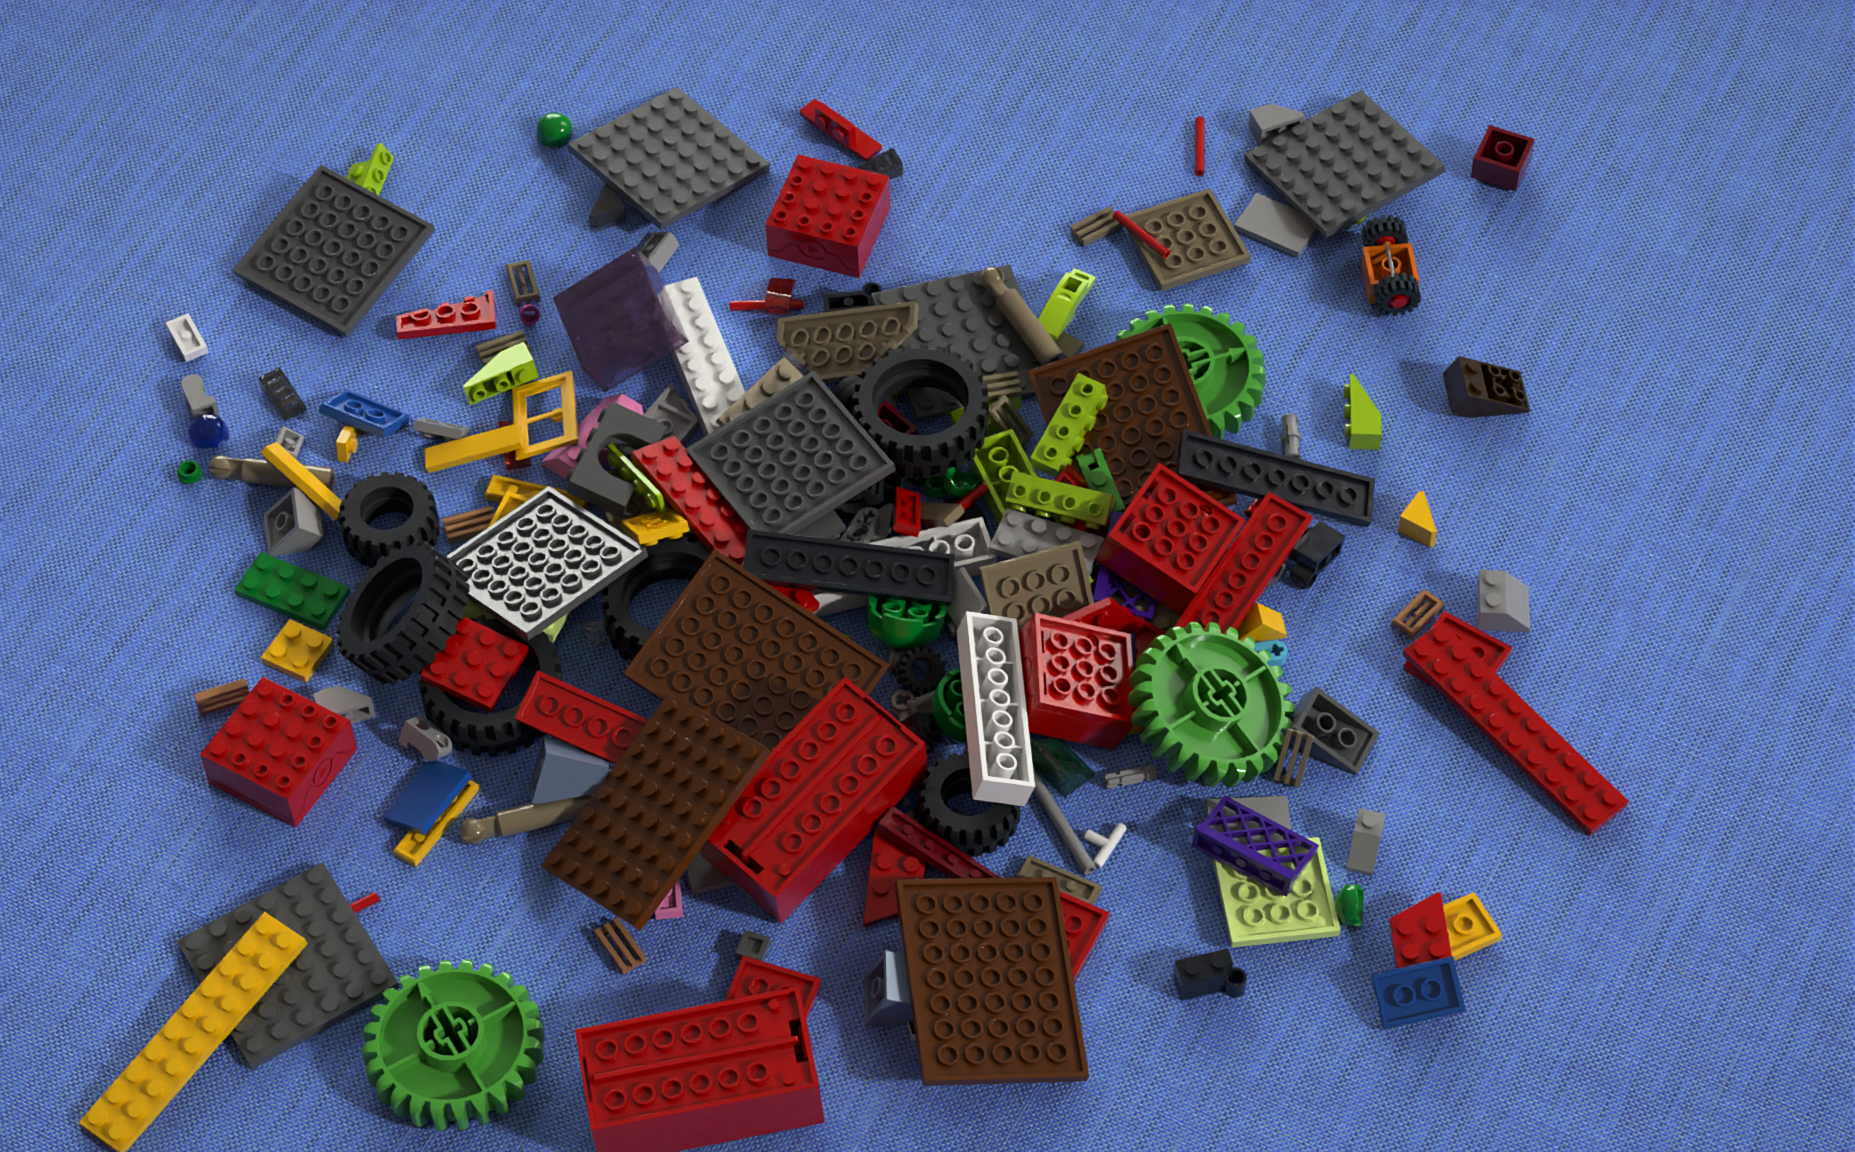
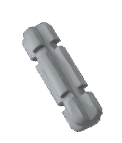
(1130, 776)

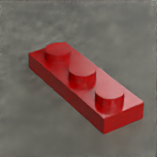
(906, 512)

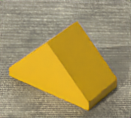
(1418, 522)
(1262, 624)

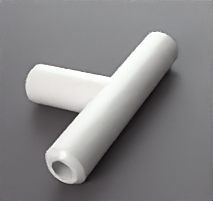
(1106, 845)

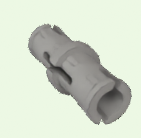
(1291, 436)

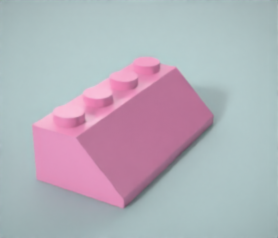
(564, 458)

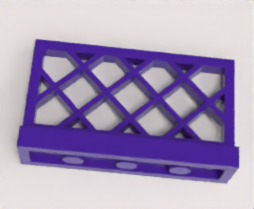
(1105, 579)
(1245, 857)

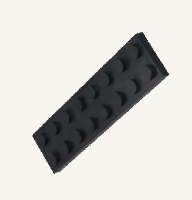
(1259, 471)
(850, 567)

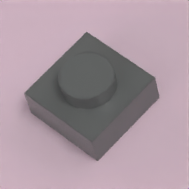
(753, 946)

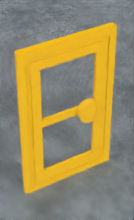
(566, 413)

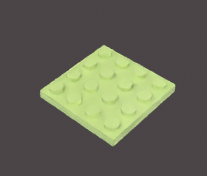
(1265, 917)

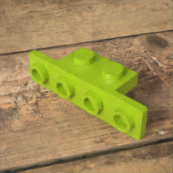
(372, 173)
(632, 473)

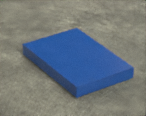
(364, 413)
(427, 796)
(1418, 993)

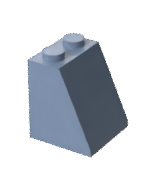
(565, 772)
(887, 992)

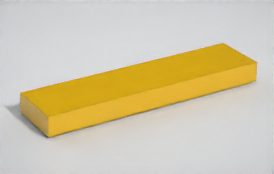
(473, 448)
(303, 479)
(499, 485)
(416, 846)

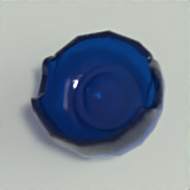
(208, 431)

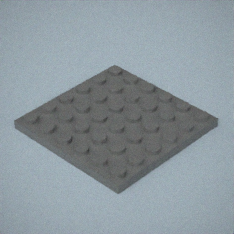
(668, 157)
(1344, 163)
(334, 250)
(966, 320)
(791, 458)
(543, 562)
(321, 986)

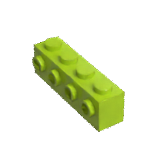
(1069, 425)
(1059, 499)

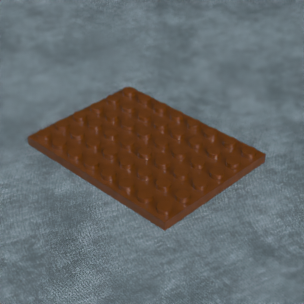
(1145, 408)
(748, 654)
(655, 810)
(990, 981)

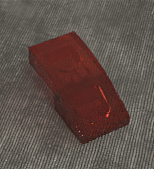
(779, 295)

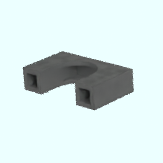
(589, 479)

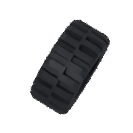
(381, 496)
(966, 833)

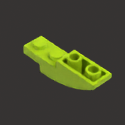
(1064, 301)

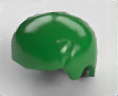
(554, 129)
(959, 484)
(1350, 905)

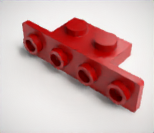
(840, 129)

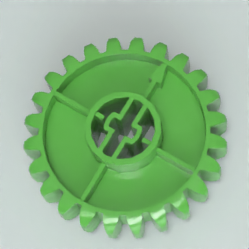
(1220, 361)
(1210, 704)
(448, 1084)

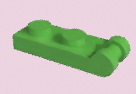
(1100, 478)

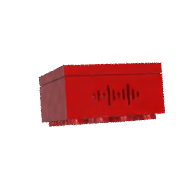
(828, 216)
(1169, 539)
(1076, 680)
(279, 751)

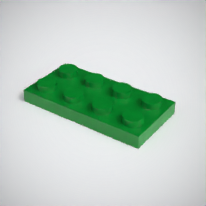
(292, 591)

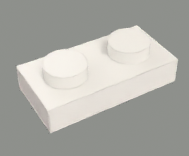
(187, 337)

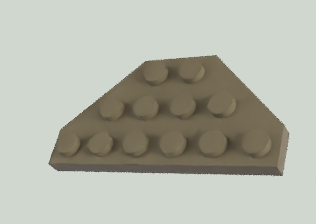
(847, 340)

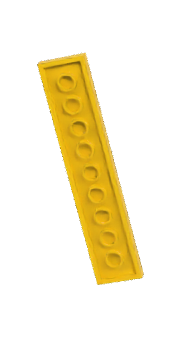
(193, 1033)

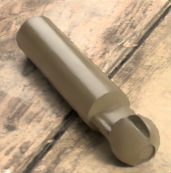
(1021, 317)
(263, 472)
(522, 819)

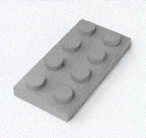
(1027, 534)

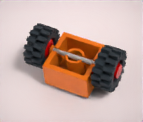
(1389, 266)

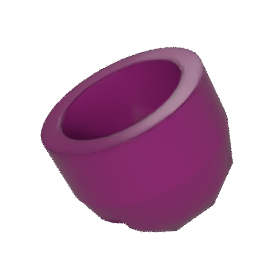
(529, 318)

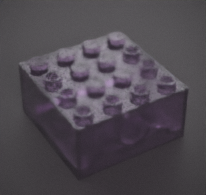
(620, 319)

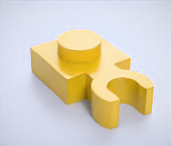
(347, 442)

